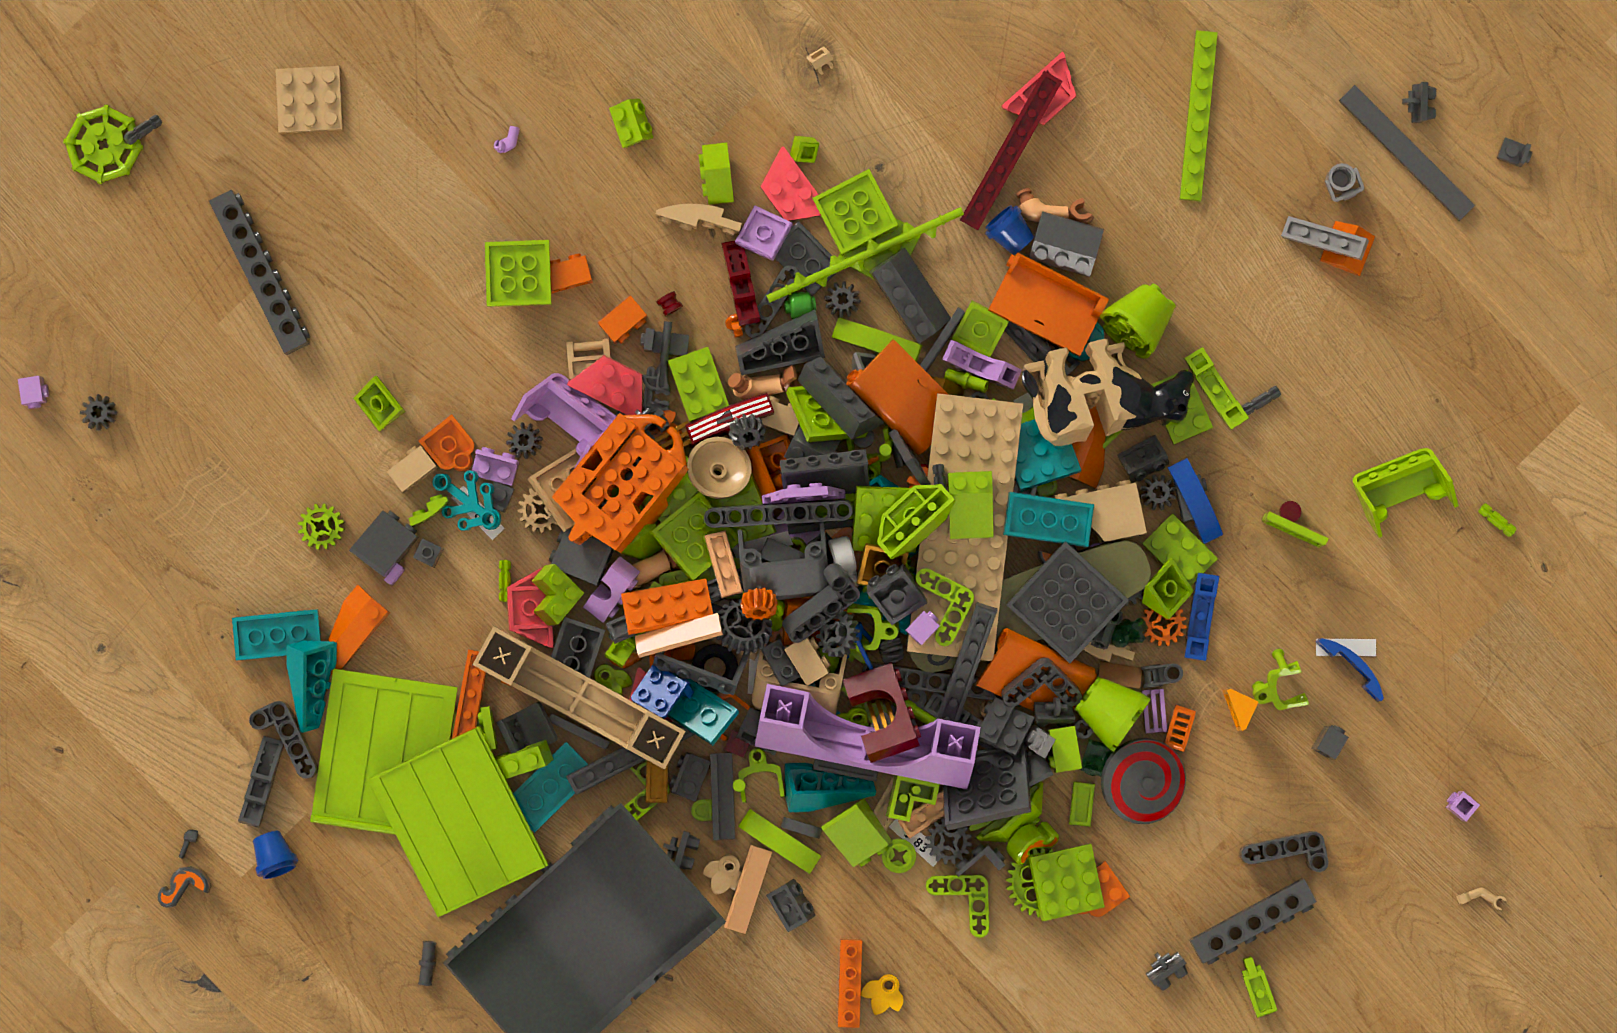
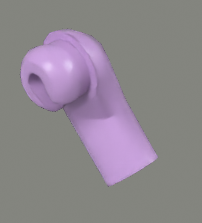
(509, 142)

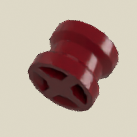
(669, 303)

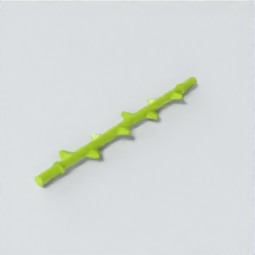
(857, 260)

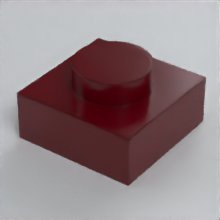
(736, 745)

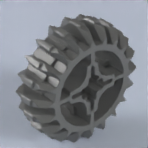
(739, 634)

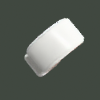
(843, 554)

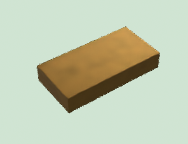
(656, 783)

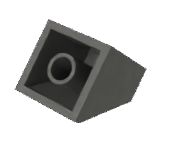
(801, 448)
(384, 543)
(584, 560)

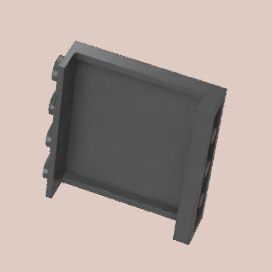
(835, 470)

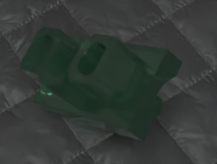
(1129, 632)

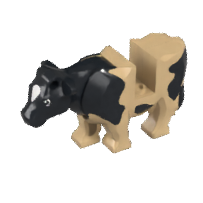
(1117, 391)

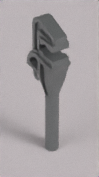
(658, 379)

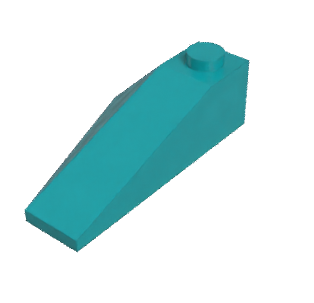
(309, 673)
(815, 789)

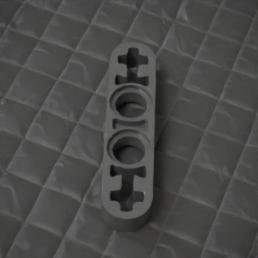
(776, 305)

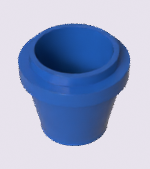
(1010, 230)
(273, 855)

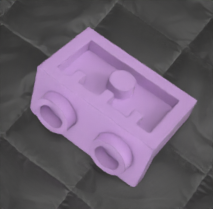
(495, 467)

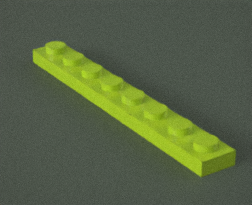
(1198, 116)

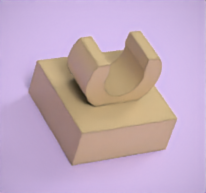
(820, 58)

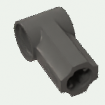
(1104, 637)

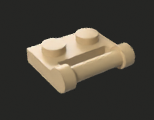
(577, 364)

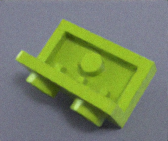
(631, 122)

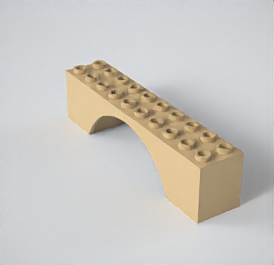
(1115, 512)
(579, 697)

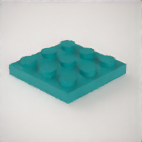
(1040, 460)

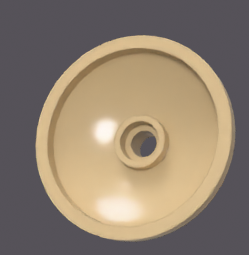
(721, 456)

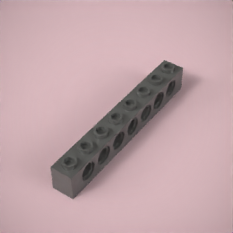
(222, 206)

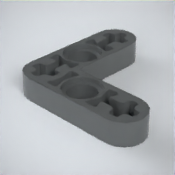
(1044, 677)

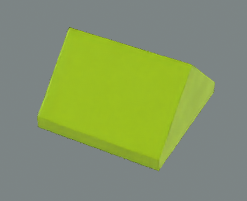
(378, 403)
(1167, 590)

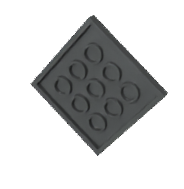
(1067, 602)
(994, 792)

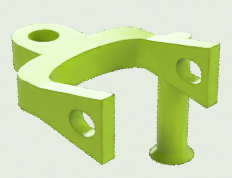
(884, 454)
(882, 627)
(1267, 691)
(755, 767)

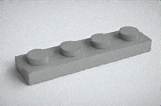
(1325, 238)

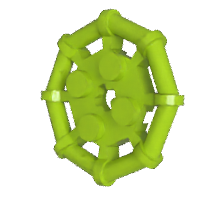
(90, 144)

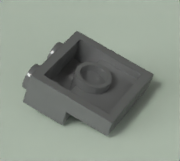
(896, 593)
(1004, 727)

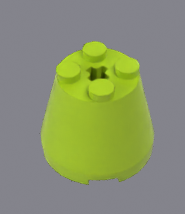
(1139, 319)
(1111, 710)

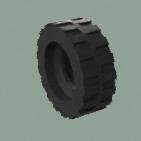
(720, 652)

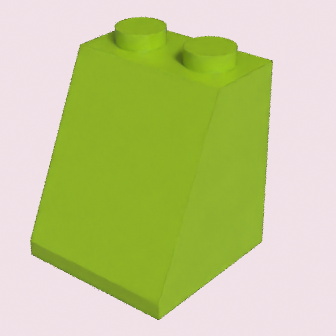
(857, 833)

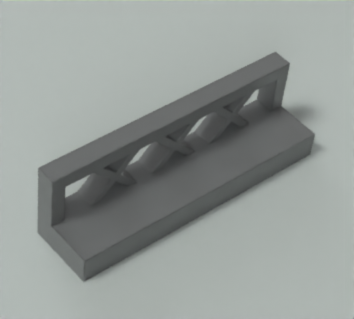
(1036, 346)
(722, 796)

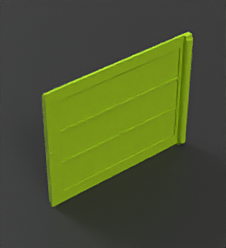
(367, 730)
(458, 821)

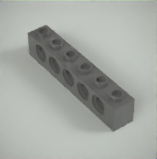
(1298, 889)

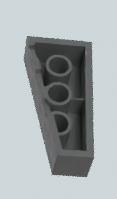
(782, 346)

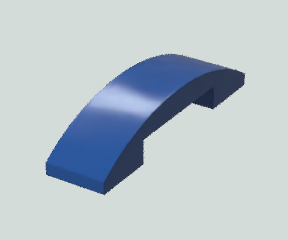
(1196, 500)
(1201, 616)
(1372, 685)

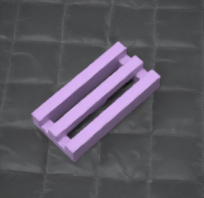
(1154, 712)

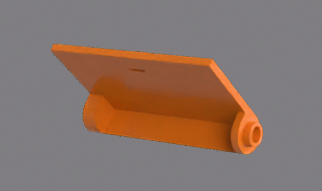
(1043, 295)
(896, 396)
(1020, 652)

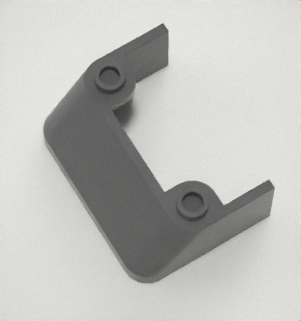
(789, 577)

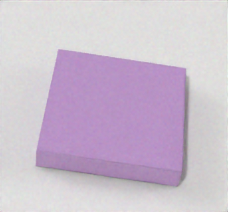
(763, 233)

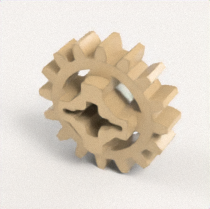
(533, 516)

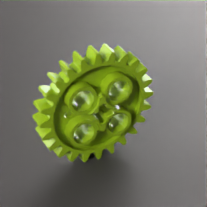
(1016, 885)

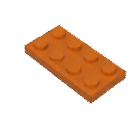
(666, 606)

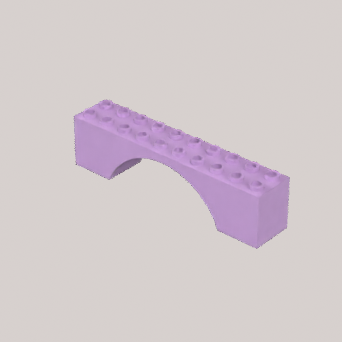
(800, 726)

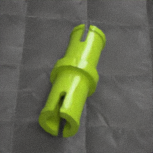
(966, 380)

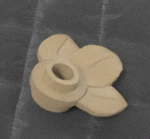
(721, 876)

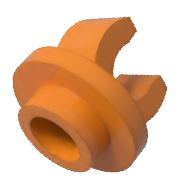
(732, 324)

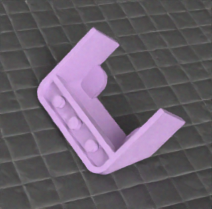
(568, 408)

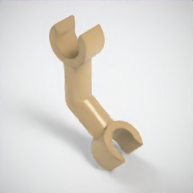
(1468, 896)

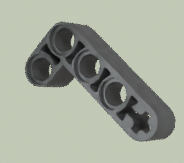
(823, 606)
(288, 741)
(1282, 851)

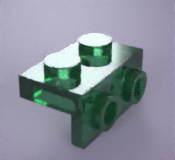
(1095, 758)

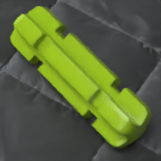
(1497, 520)
(504, 579)

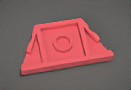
(1063, 96)
(789, 189)
(611, 384)
(521, 602)

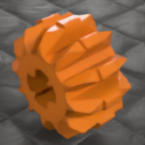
(759, 604)

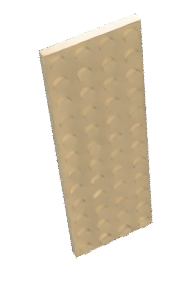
(969, 438)

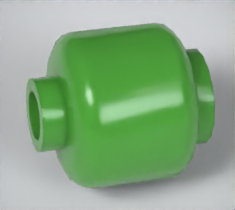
(799, 304)

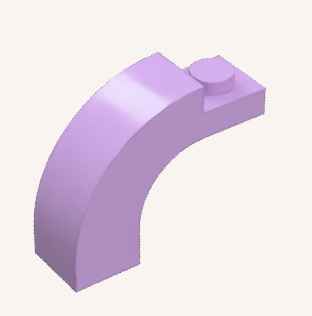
(982, 366)

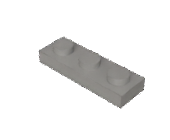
(1039, 741)

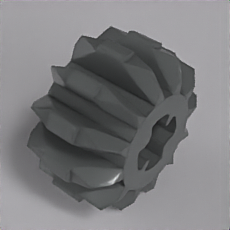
(850, 299)
(105, 414)
(747, 431)
(516, 440)
(1152, 496)
(891, 650)

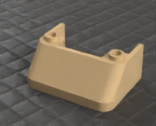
(826, 695)

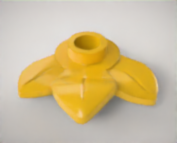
(882, 997)

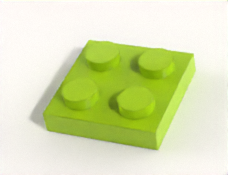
(980, 329)

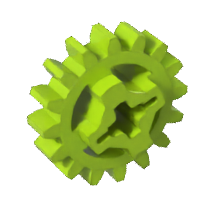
(326, 517)

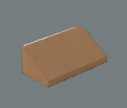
(1121, 674)

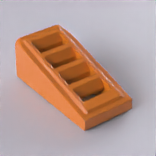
(1180, 747)

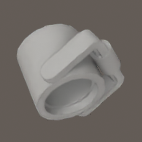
(1340, 181)

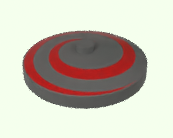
(1143, 781)

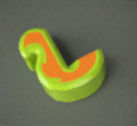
(1029, 838)

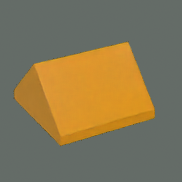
(1240, 707)

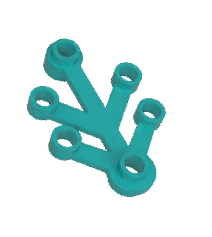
(470, 502)

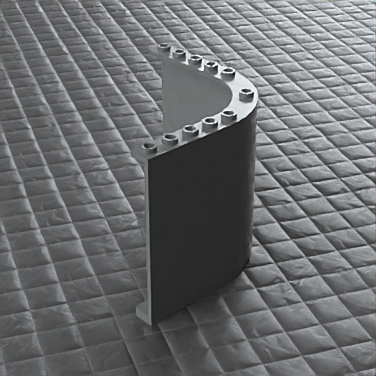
(585, 933)

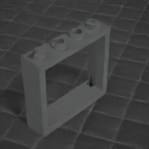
(702, 676)

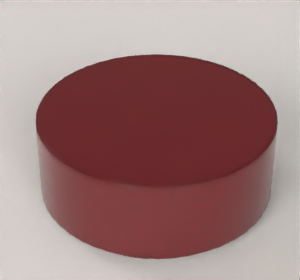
(1290, 510)

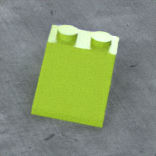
(973, 506)

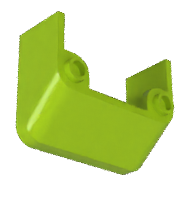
(1399, 481)

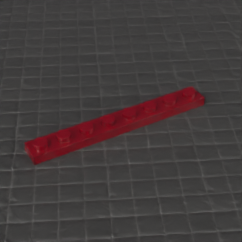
(1011, 150)

